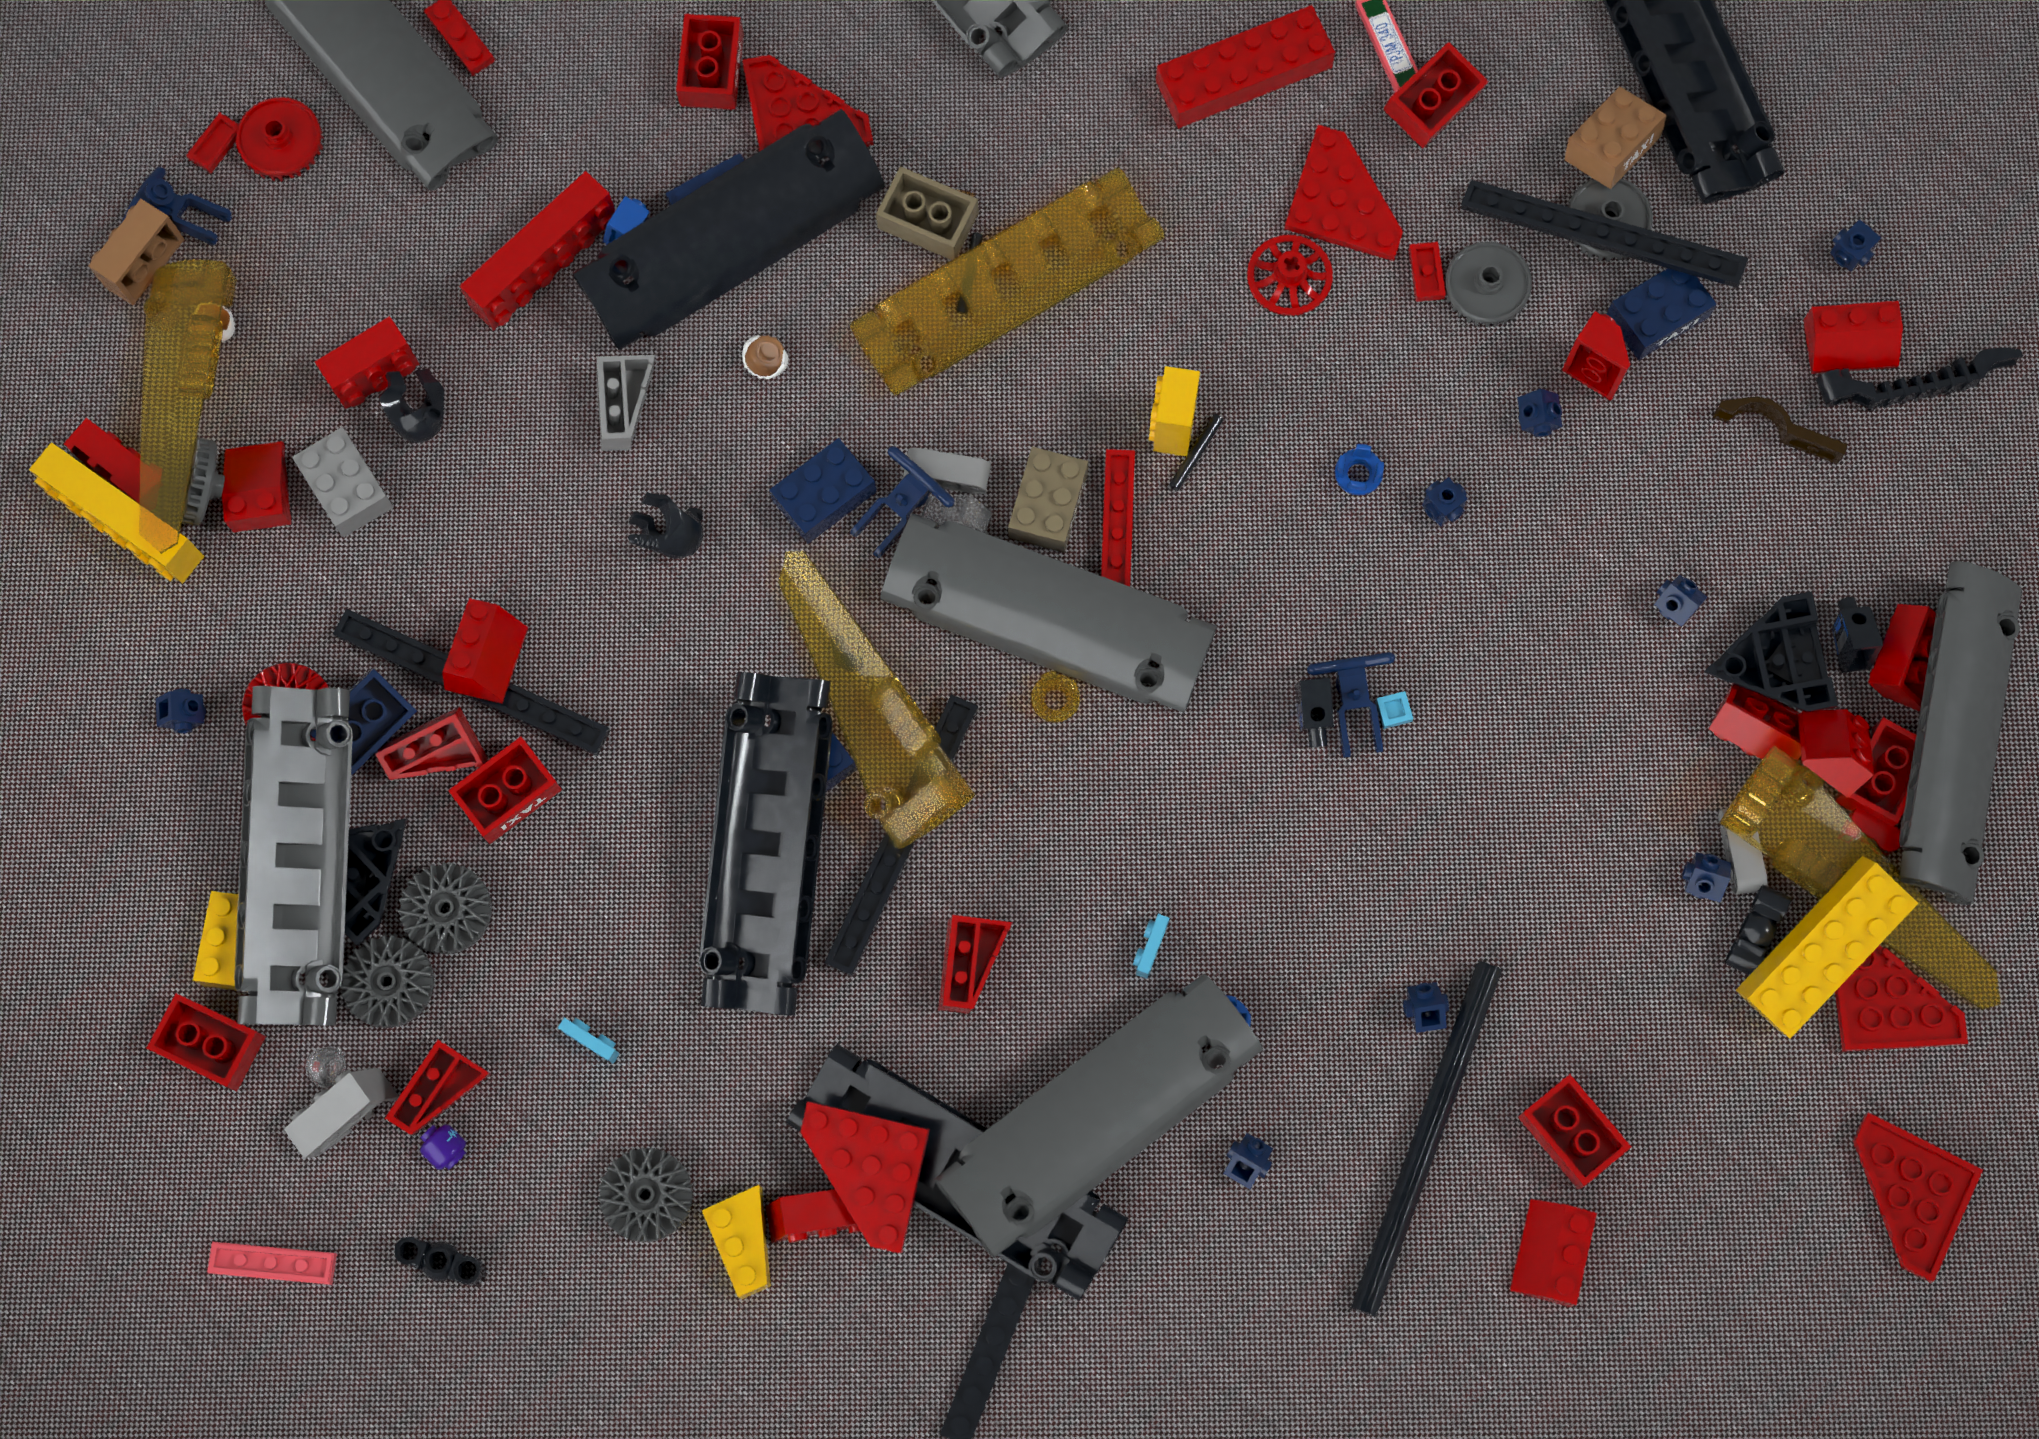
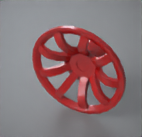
(1290, 272)

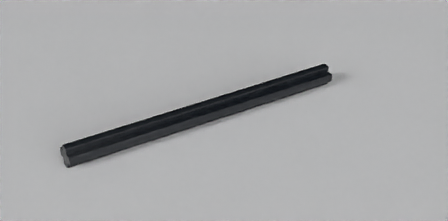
(1426, 1139)

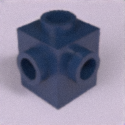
(1854, 246)
(1539, 412)
(1441, 509)
(1679, 599)
(180, 710)
(1707, 877)
(1426, 1007)
(1248, 1160)

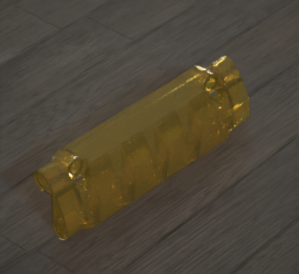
(1006, 280)

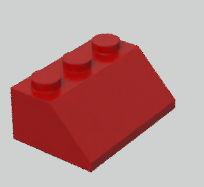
(1854, 336)
(1599, 356)
(484, 652)
(1904, 656)
(1757, 723)
(1837, 748)
(1553, 1252)

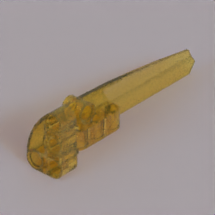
(177, 377)
(881, 722)
(1819, 843)

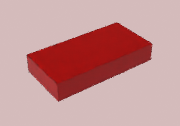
(214, 143)

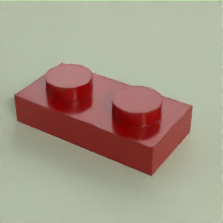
(1427, 271)

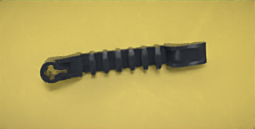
(1839, 387)

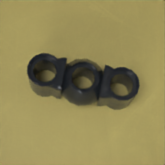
(1758, 929)
(425, 1261)

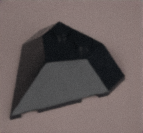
(1781, 657)
(370, 870)

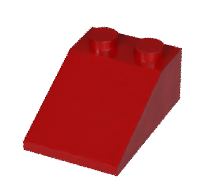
(255, 487)

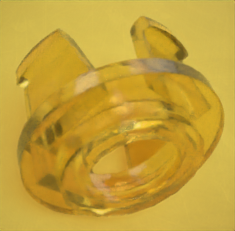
(1054, 681)

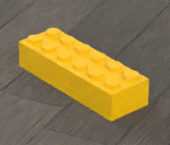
(109, 512)
(1827, 946)

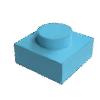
(1394, 710)

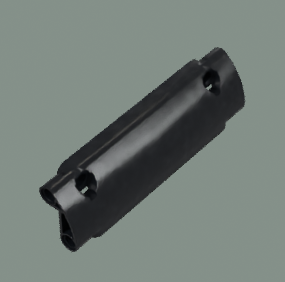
(1703, 89)
(730, 229)
(765, 843)
(881, 1093)

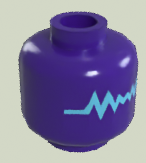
(442, 1146)

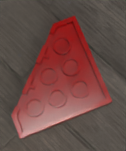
(787, 99)
(1341, 201)
(1894, 1009)
(871, 1167)
(1917, 1192)

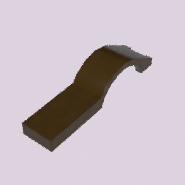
(1790, 433)

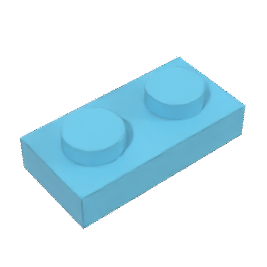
(1145, 957)
(579, 1031)

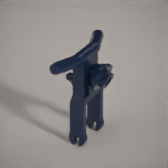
(162, 196)
(907, 495)
(1353, 691)

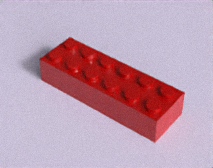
(1245, 66)
(539, 251)

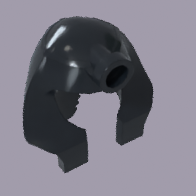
(413, 424)
(682, 533)

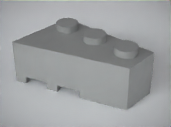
(621, 396)
(338, 1110)

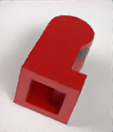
(1880, 833)

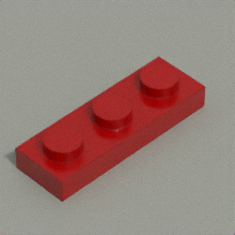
(459, 36)

